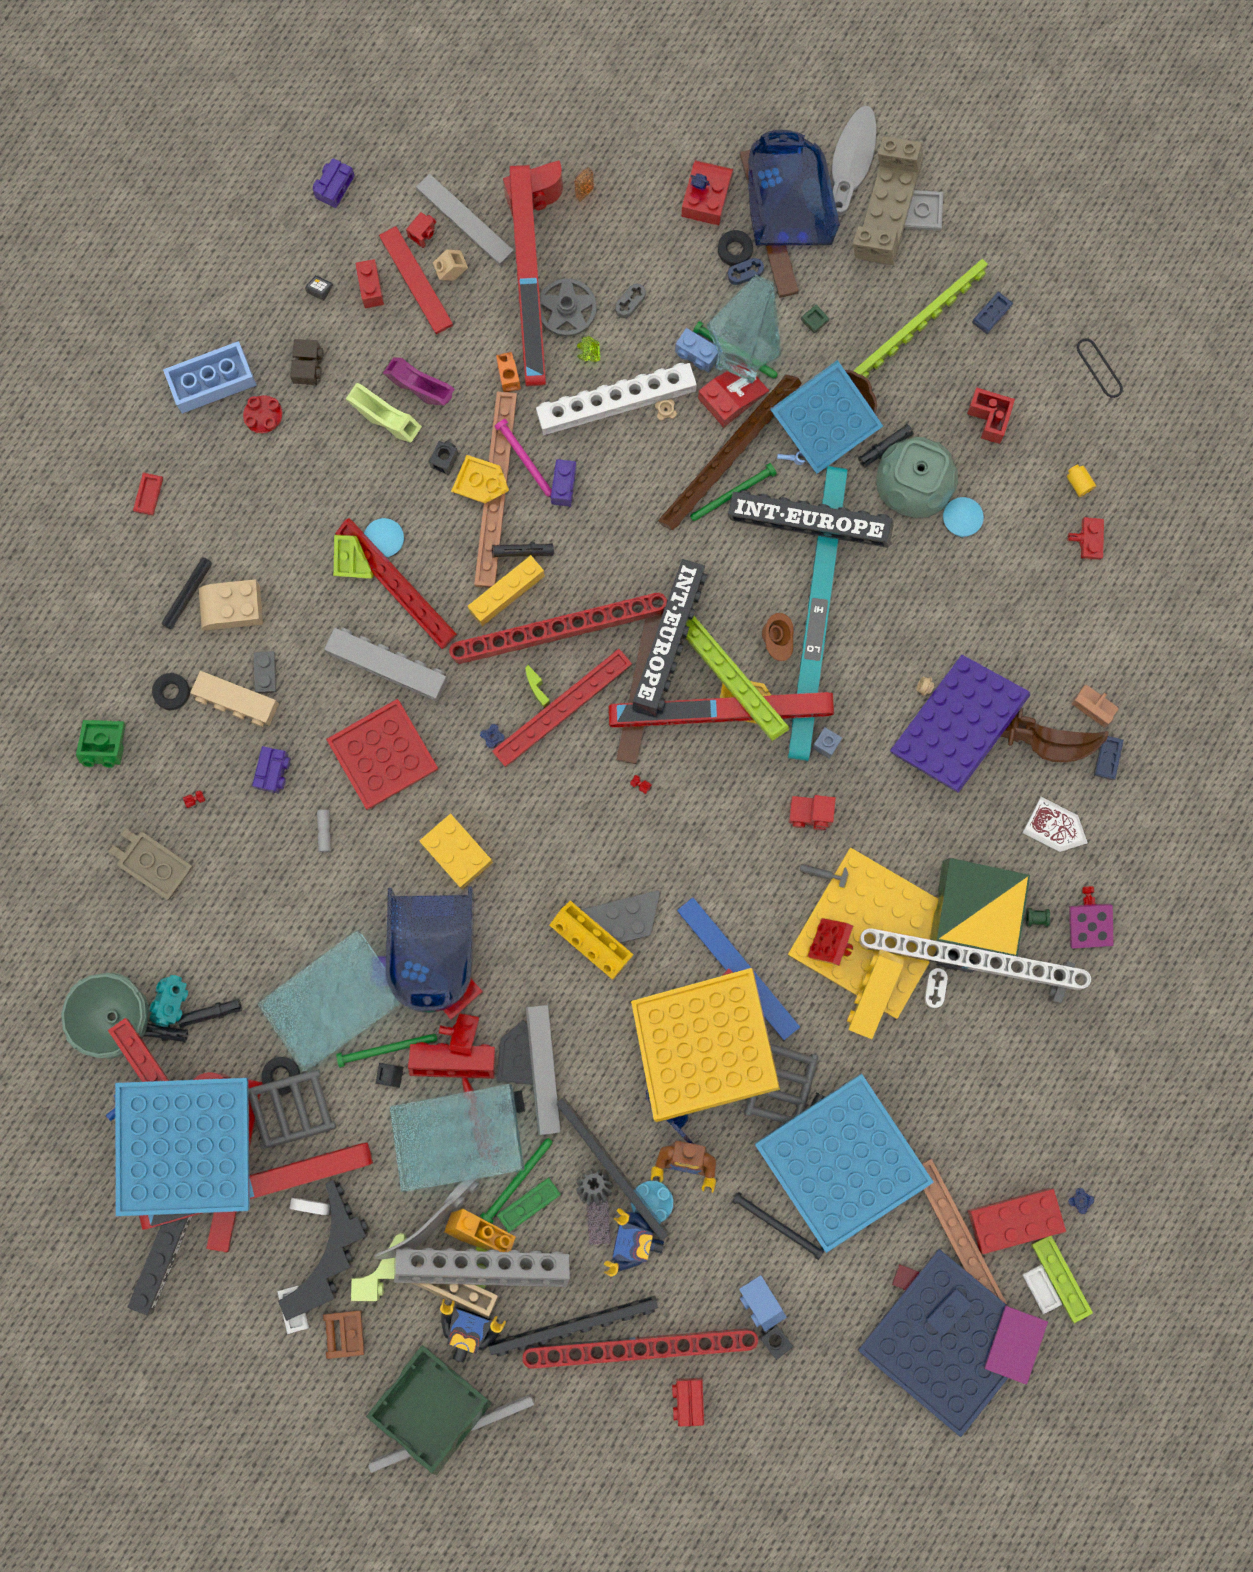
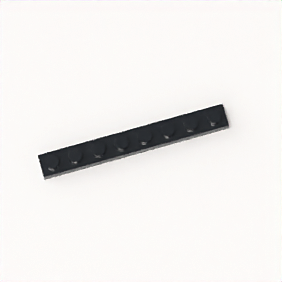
(565, 1328)

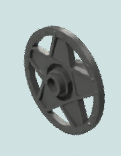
(567, 307)

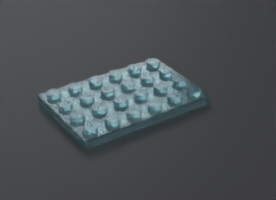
(330, 1001)
(457, 1138)

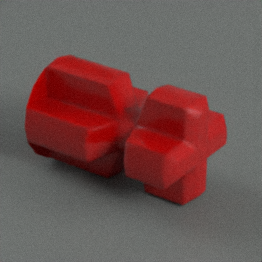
(643, 786)
(190, 801)
(1088, 900)

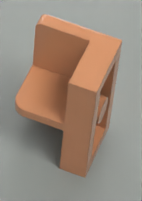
(1095, 706)

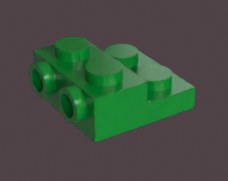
(101, 743)

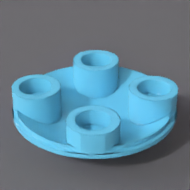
(963, 516)
(385, 535)
(657, 1197)

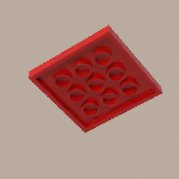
(382, 754)

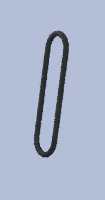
(1106, 363)

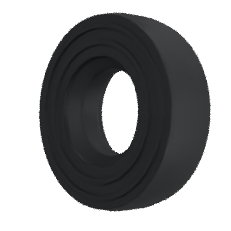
(735, 236)
(164, 680)
(277, 1062)

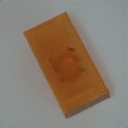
(584, 184)

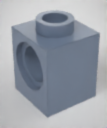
(827, 742)

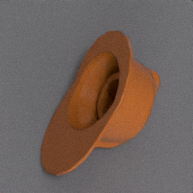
(778, 636)

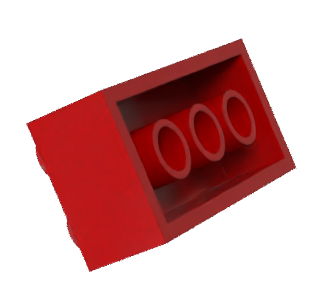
(1016, 1220)

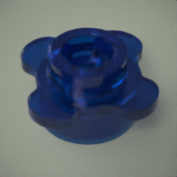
(699, 181)
(498, 737)
(1087, 1200)

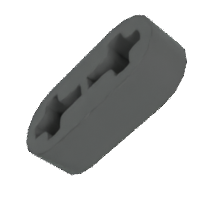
(633, 303)

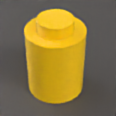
(1080, 480)

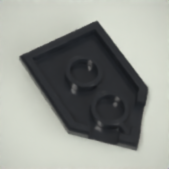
(514, 1056)

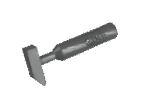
(825, 874)

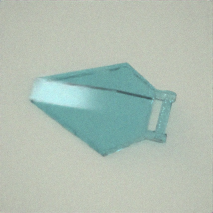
(747, 330)

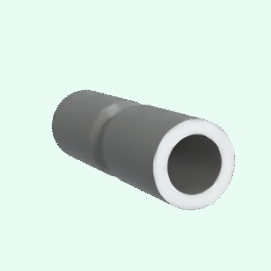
(323, 826)

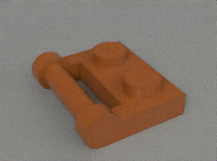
(351, 1334)

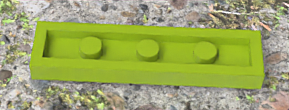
(1061, 1279)

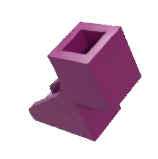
(422, 385)

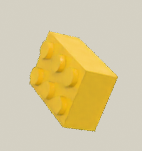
(456, 851)

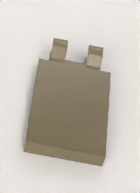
(151, 863)

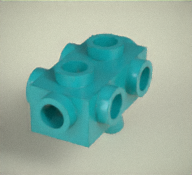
(166, 1005)

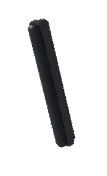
(186, 593)

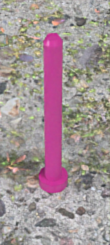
(502, 425)

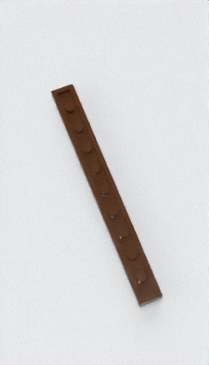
(726, 455)

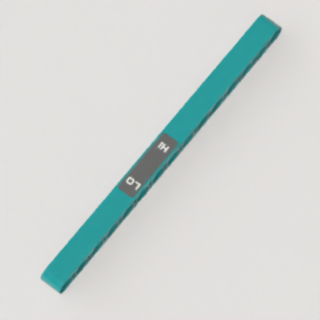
(817, 616)

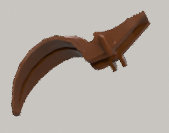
(1053, 743)

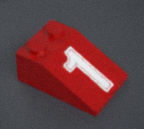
(730, 396)

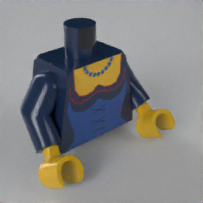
(632, 1242)

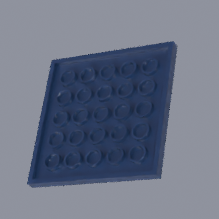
(936, 1369)

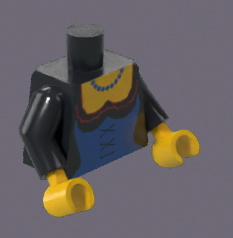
(467, 1330)

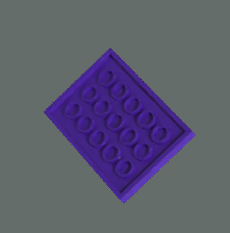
(960, 723)

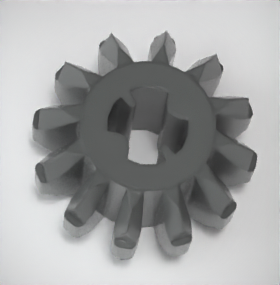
(590, 1181)

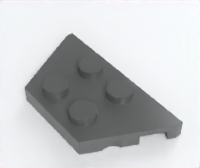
(627, 917)

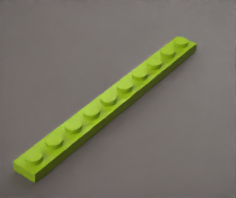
(920, 322)

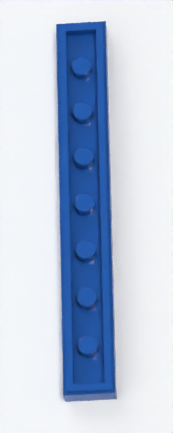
(731, 959)

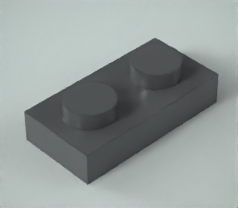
(265, 672)
(1057, 993)

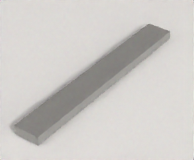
(487, 1418)

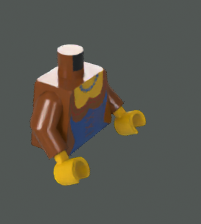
(686, 1158)

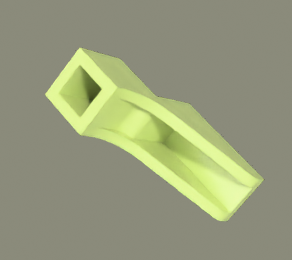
(382, 414)
(369, 1287)

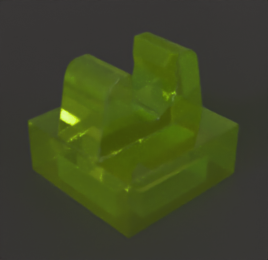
(590, 349)

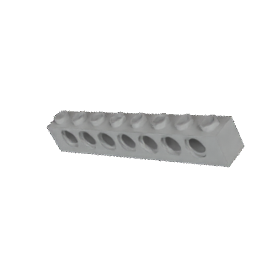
(473, 1275)

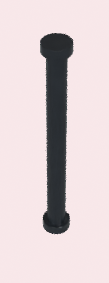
(778, 1225)

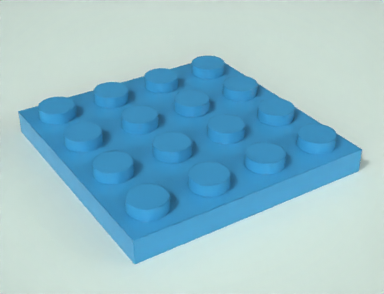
(826, 417)

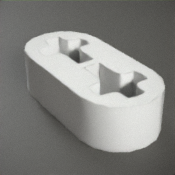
(930, 987)
(310, 1206)

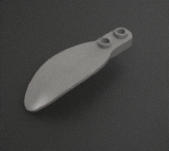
(853, 156)
(453, 1201)

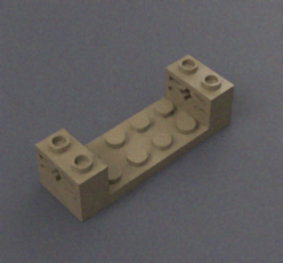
(890, 201)

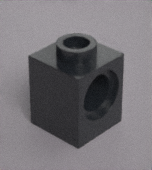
(440, 465)
(776, 1350)

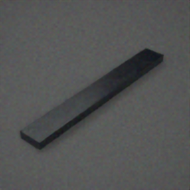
(613, 1169)

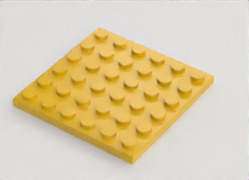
(871, 901)
(704, 1045)

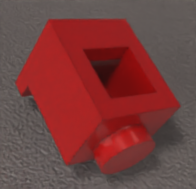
(421, 229)

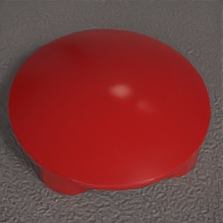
(262, 413)

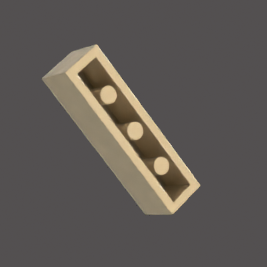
(234, 698)
(464, 1295)

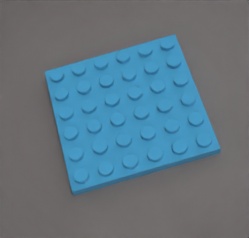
(182, 1146)
(844, 1163)

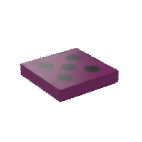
(1091, 925)

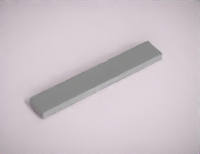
(465, 219)
(543, 1069)

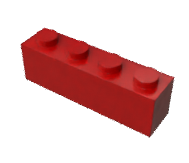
(441, 1062)

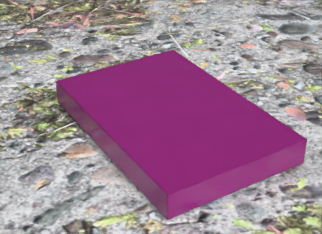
(1016, 1344)

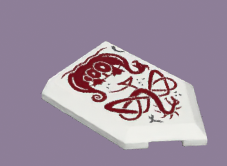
(1055, 826)

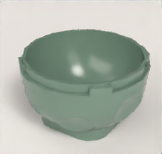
(913, 491)
(89, 1010)

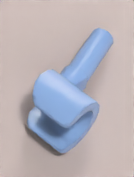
(792, 458)

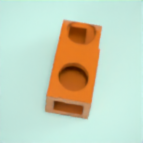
(508, 372)

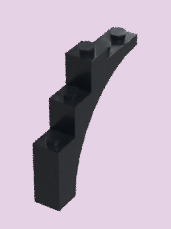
(344, 1231)

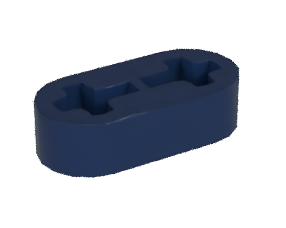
(744, 267)

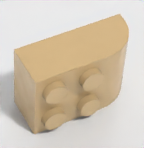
(230, 605)

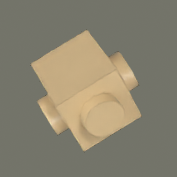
(450, 265)

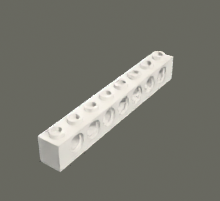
(647, 396)

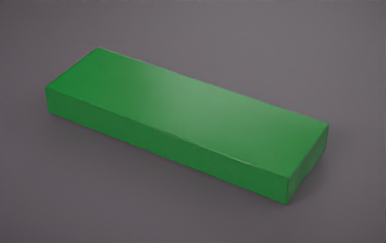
(528, 1204)

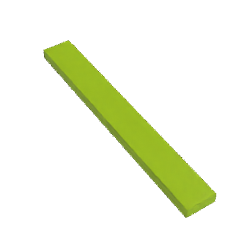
(735, 680)

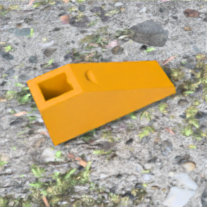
(478, 1232)

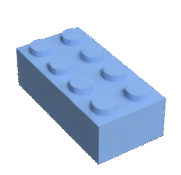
(209, 377)

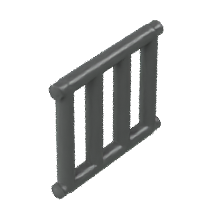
(799, 1101)
(287, 1136)

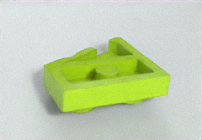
(350, 558)

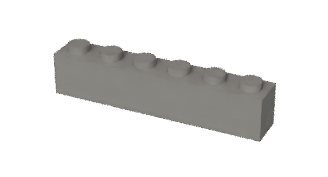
(386, 664)

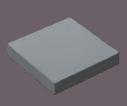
(925, 211)

